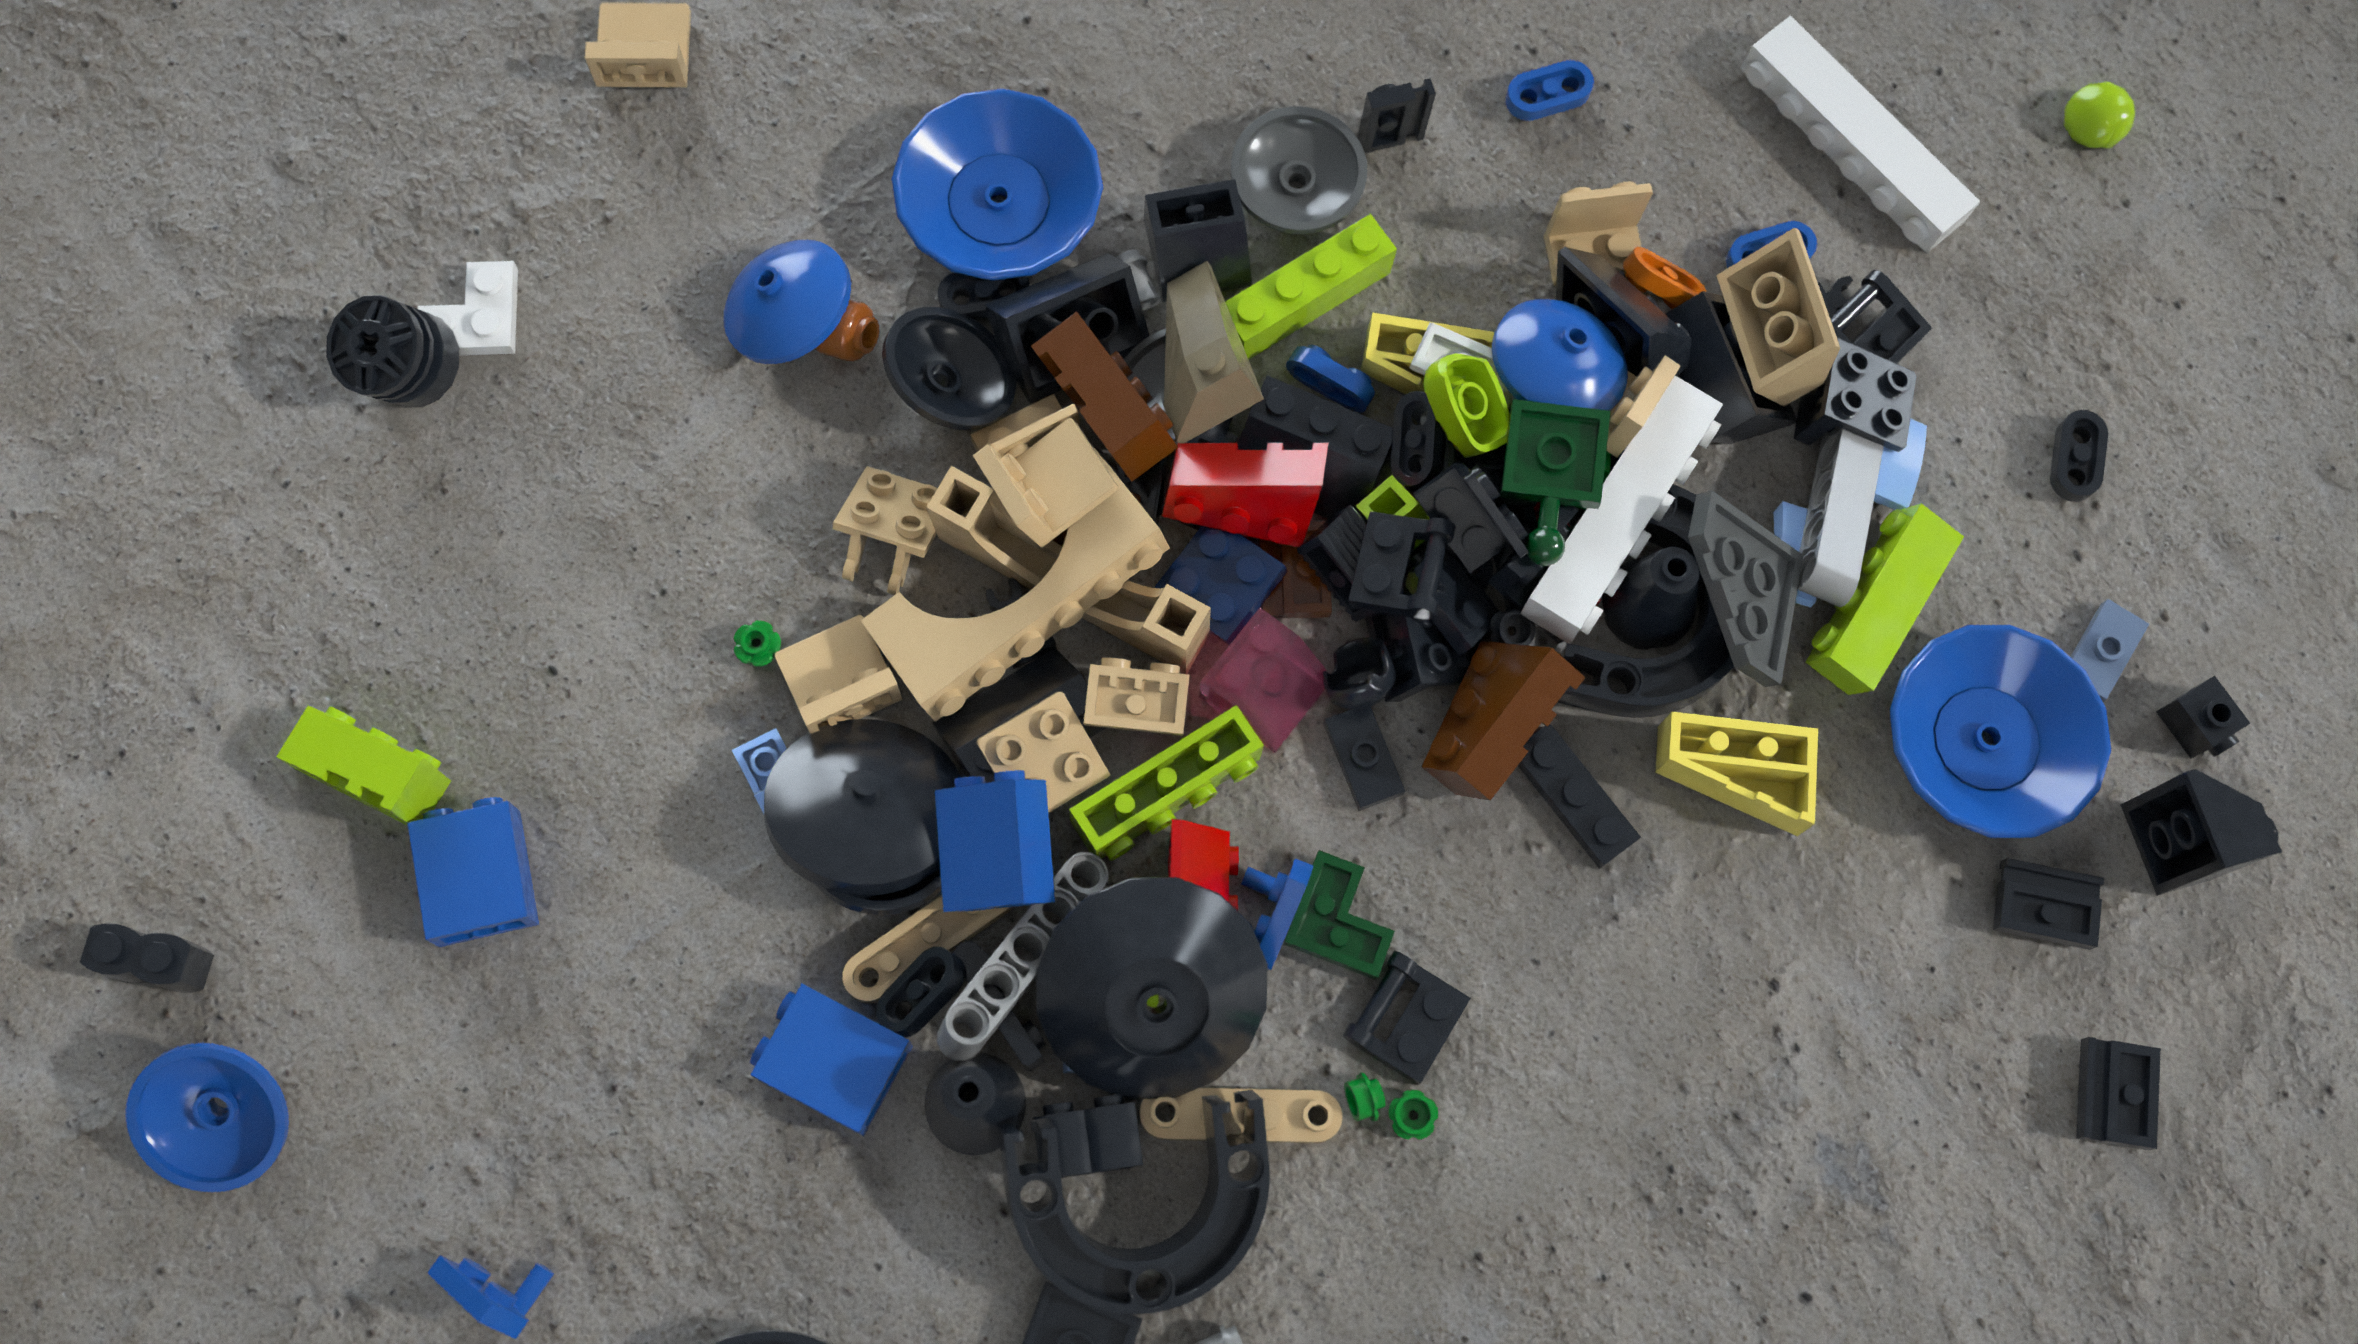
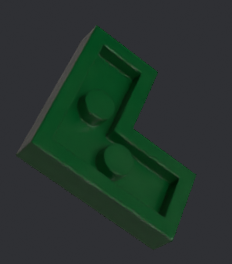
(1327, 929)

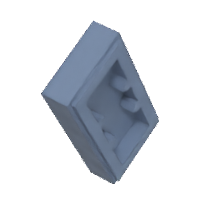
(2108, 645)

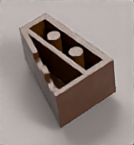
(1106, 397)

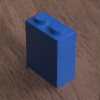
(994, 843)
(472, 872)
(830, 1058)

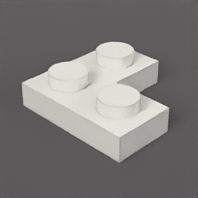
(489, 313)

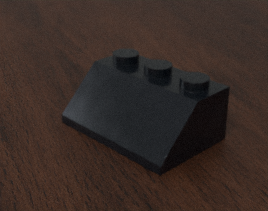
(1097, 290)
(1631, 317)
(1721, 372)
(1299, 419)
(1006, 700)
(2197, 831)

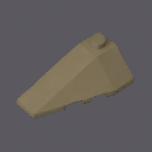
(1204, 357)

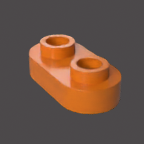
(1660, 277)

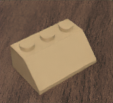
(1780, 319)

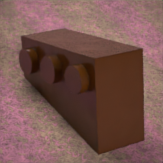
(1494, 715)

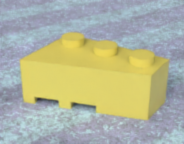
(1393, 344)
(1744, 764)

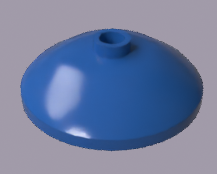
(787, 301)
(1559, 356)
(193, 1138)

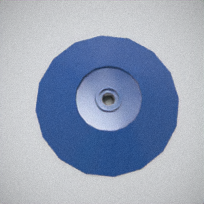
(989, 148)
(2042, 721)

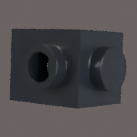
(2204, 719)

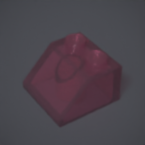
(1267, 677)

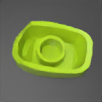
(1468, 403)

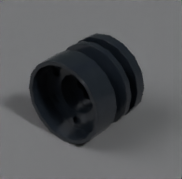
(392, 352)

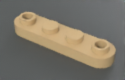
(904, 943)
(1283, 1111)

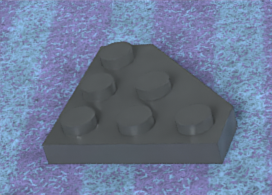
(1749, 583)

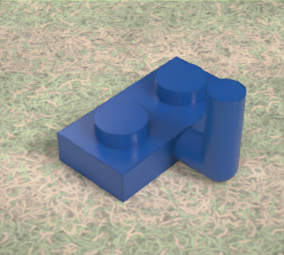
(1287, 893)
(487, 1301)

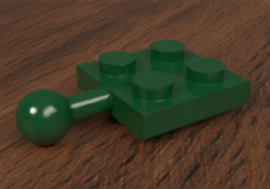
(1557, 460)

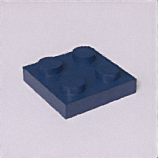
(1226, 576)

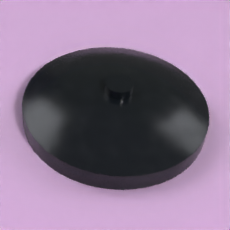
(858, 806)

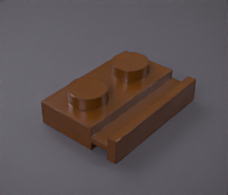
(1300, 590)

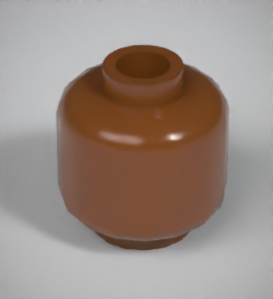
(854, 334)

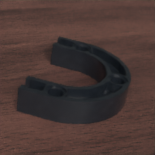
(1663, 682)
(1187, 1262)

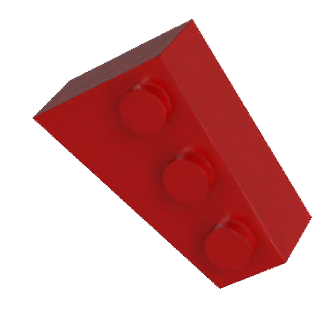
(1246, 491)

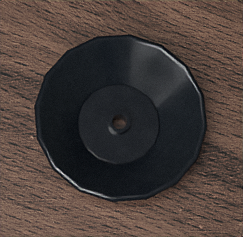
(1142, 943)

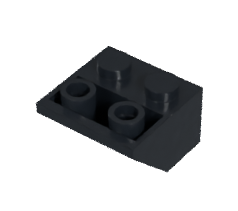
(1198, 227)

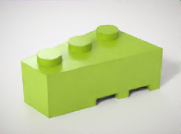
(364, 764)

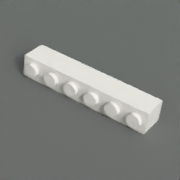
(1858, 134)
(1630, 497)

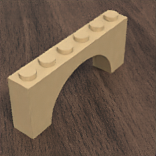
(1150, 619)
(955, 657)

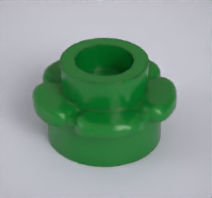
(758, 655)
(1364, 1097)
(1413, 1101)

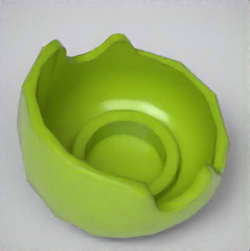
(2099, 115)

